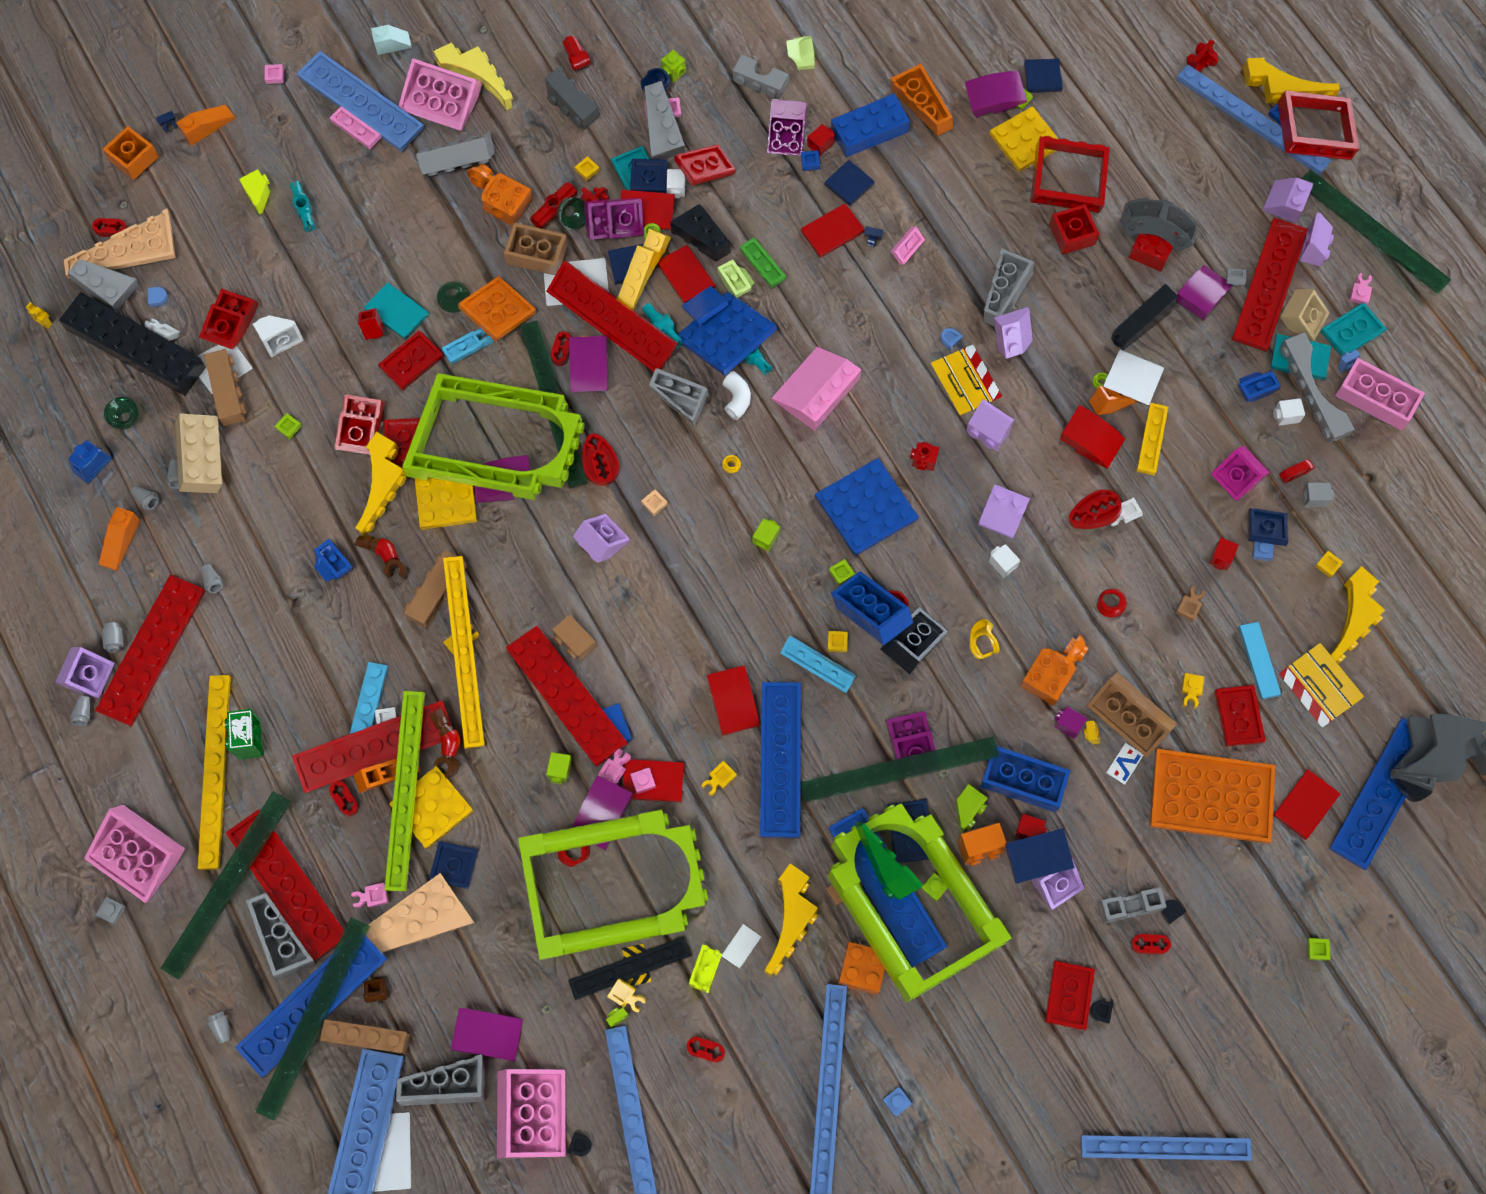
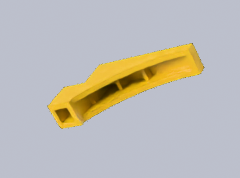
(1275, 82)
(642, 266)
(385, 481)
(1361, 612)
(797, 915)

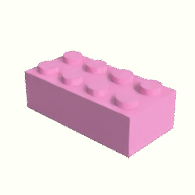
(1380, 394)

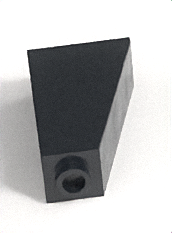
(1145, 317)

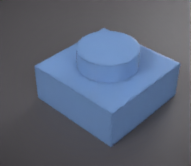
(1348, 360)
(1262, 551)
(897, 1102)

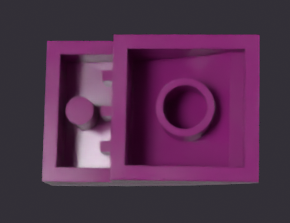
(995, 92)
(613, 218)
(1203, 292)
(588, 363)
(517, 463)
(910, 735)
(603, 803)
(486, 1034)

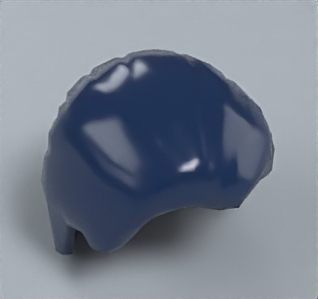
(656, 75)

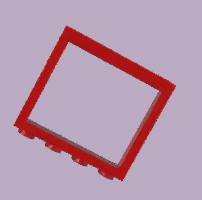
(1312, 146)
(1063, 199)

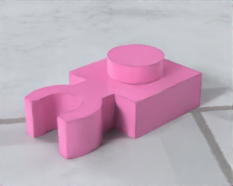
(1361, 291)
(613, 769)
(374, 896)

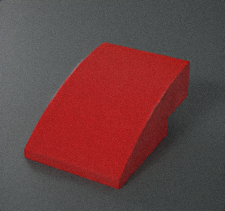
(228, 319)
(358, 423)
(1092, 437)
(733, 700)

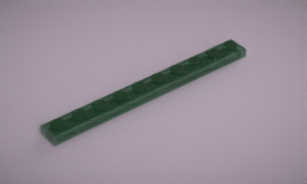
(1376, 233)
(547, 383)
(899, 769)
(225, 885)
(312, 1019)

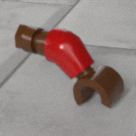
(386, 551)
(449, 743)

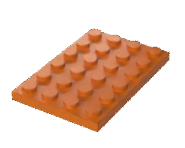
(1213, 796)

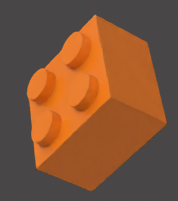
(130, 152)
(982, 844)
(861, 969)

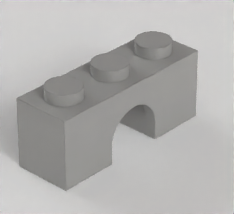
(771, 84)
(1131, 906)

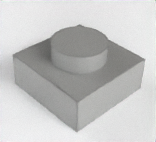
(1236, 277)
(110, 910)

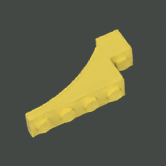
(476, 66)

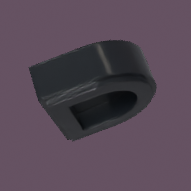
(1172, 911)
(1101, 1011)
(580, 1145)

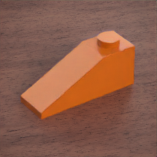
(204, 122)
(1109, 401)
(118, 537)
(376, 776)

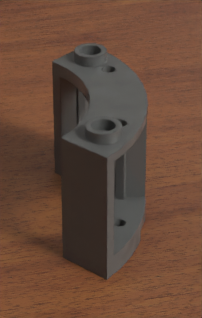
(1160, 219)

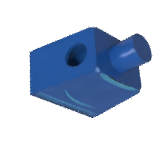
(88, 461)

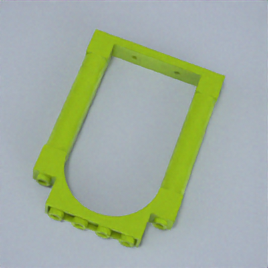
(520, 483)
(602, 832)
(929, 837)

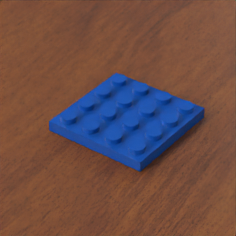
(727, 335)
(866, 507)

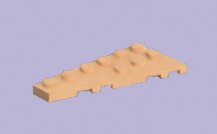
(132, 246)
(419, 916)

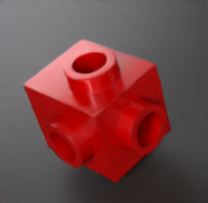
(924, 456)

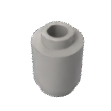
(112, 637)

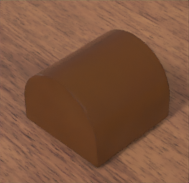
(375, 990)

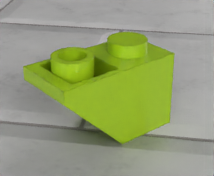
(967, 806)

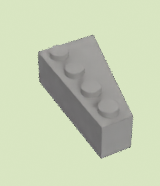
(663, 130)
(456, 154)
(1007, 284)
(278, 940)
(445, 1084)

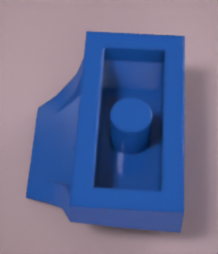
(1258, 385)
(330, 561)

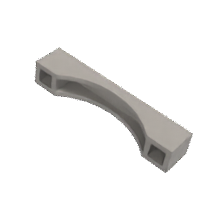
(1334, 422)

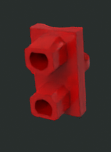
(1205, 57)
(601, 194)

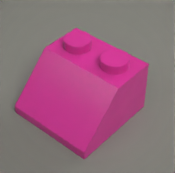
(1240, 473)

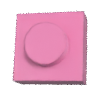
(274, 74)
(643, 780)

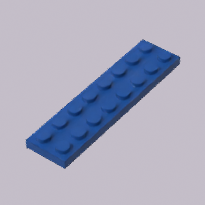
(780, 760)
(1374, 806)
(903, 917)
(269, 1040)

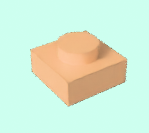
(654, 502)

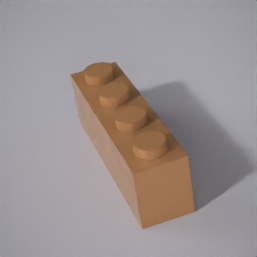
(224, 387)
(430, 595)
(365, 1037)

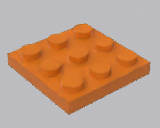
(497, 308)

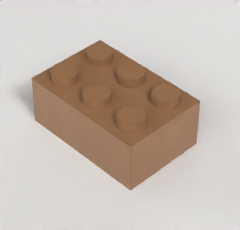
(535, 249)

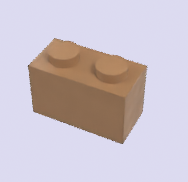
(573, 638)

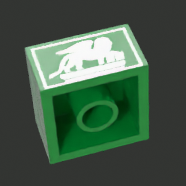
(243, 734)

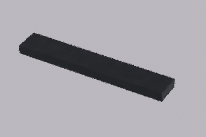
(629, 968)

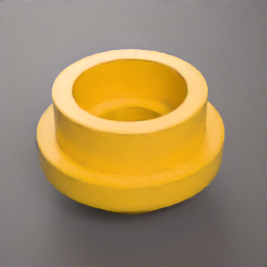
(731, 459)

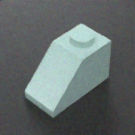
(390, 39)

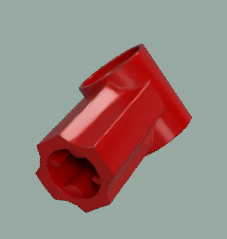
(577, 57)

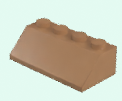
(1131, 714)

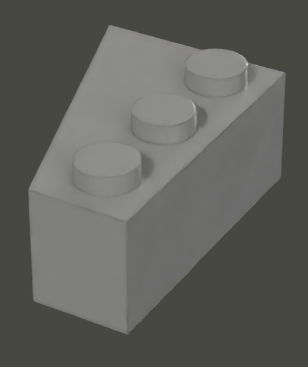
(102, 283)
(680, 394)

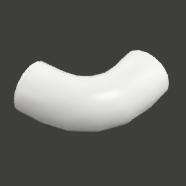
(741, 395)

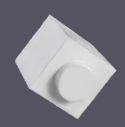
(676, 182)
(1289, 412)
(1004, 560)

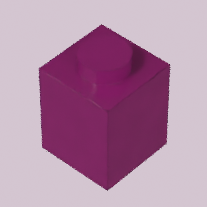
(1069, 722)

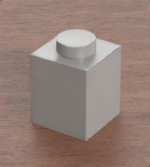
(1318, 494)

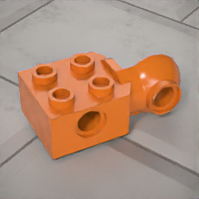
(501, 195)
(1053, 671)

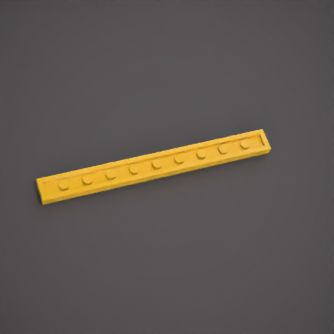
(463, 652)
(214, 773)

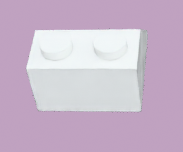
(277, 334)

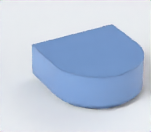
(157, 296)
(950, 338)

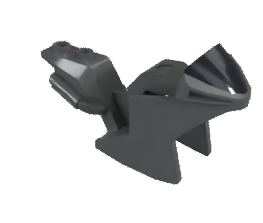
(1438, 753)

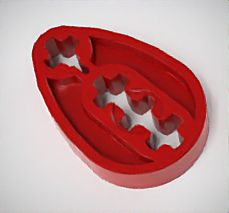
(591, 464)
(1089, 519)

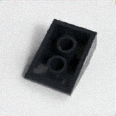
(915, 641)

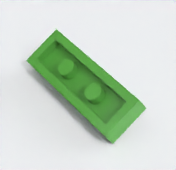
(762, 263)

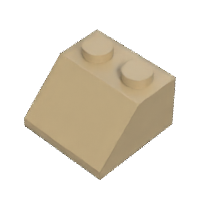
(1305, 313)

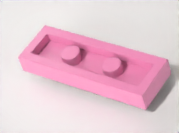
(355, 127)

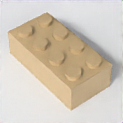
(198, 453)

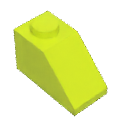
(257, 189)

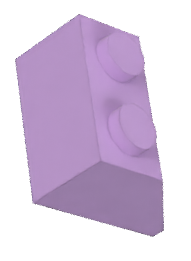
(1288, 198)
(1317, 241)
(1013, 332)
(989, 425)
(1003, 511)
(600, 537)
(84, 672)
(1059, 886)

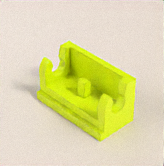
(705, 969)

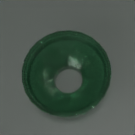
(577, 219)
(450, 303)
(116, 408)

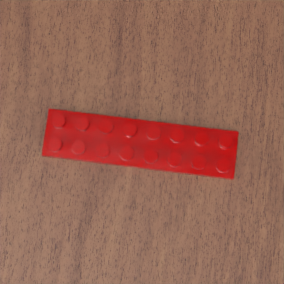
(1269, 284)
(611, 317)
(150, 651)
(566, 696)
(360, 750)
(292, 893)

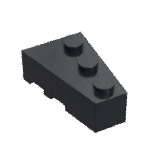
(702, 232)

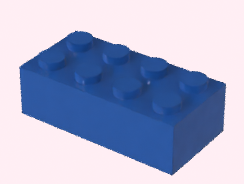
(870, 125)
(872, 608)
(1026, 779)

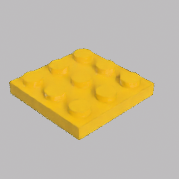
(1019, 137)
(444, 503)
(436, 808)

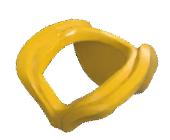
(980, 628)

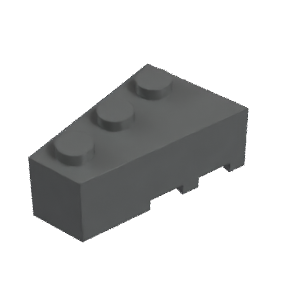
(569, 100)

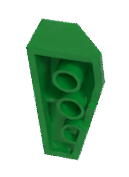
(893, 876)

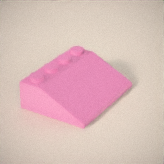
(439, 94)
(817, 387)
(133, 852)
(530, 1113)

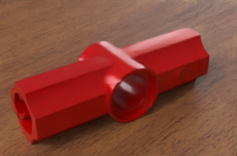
(546, 212)

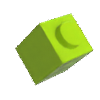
(766, 534)
(559, 768)

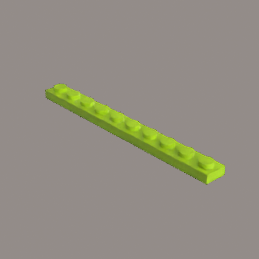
(404, 791)

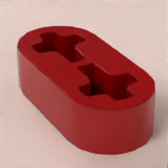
(110, 226)
(557, 348)
(1296, 471)
(347, 796)
(1150, 939)
(704, 1054)

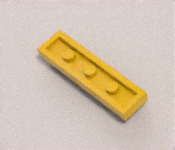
(1152, 439)

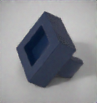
(166, 118)
(873, 234)

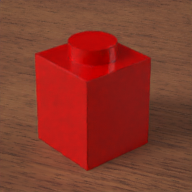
(821, 139)
(370, 324)
(1223, 554)
(1030, 826)

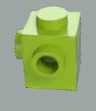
(673, 65)

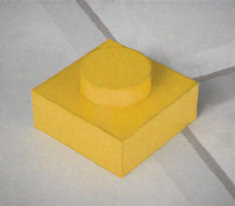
(587, 168)
(1329, 564)
(837, 641)
(1091, 732)

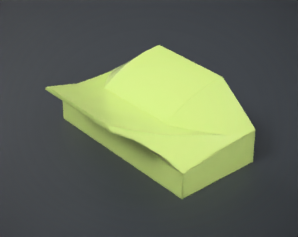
(801, 52)
(735, 278)

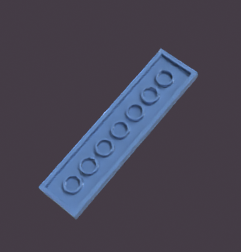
(361, 100)
(366, 1123)

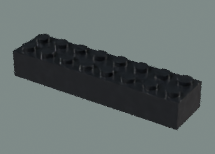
(132, 343)

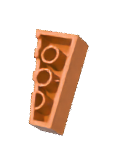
(922, 97)

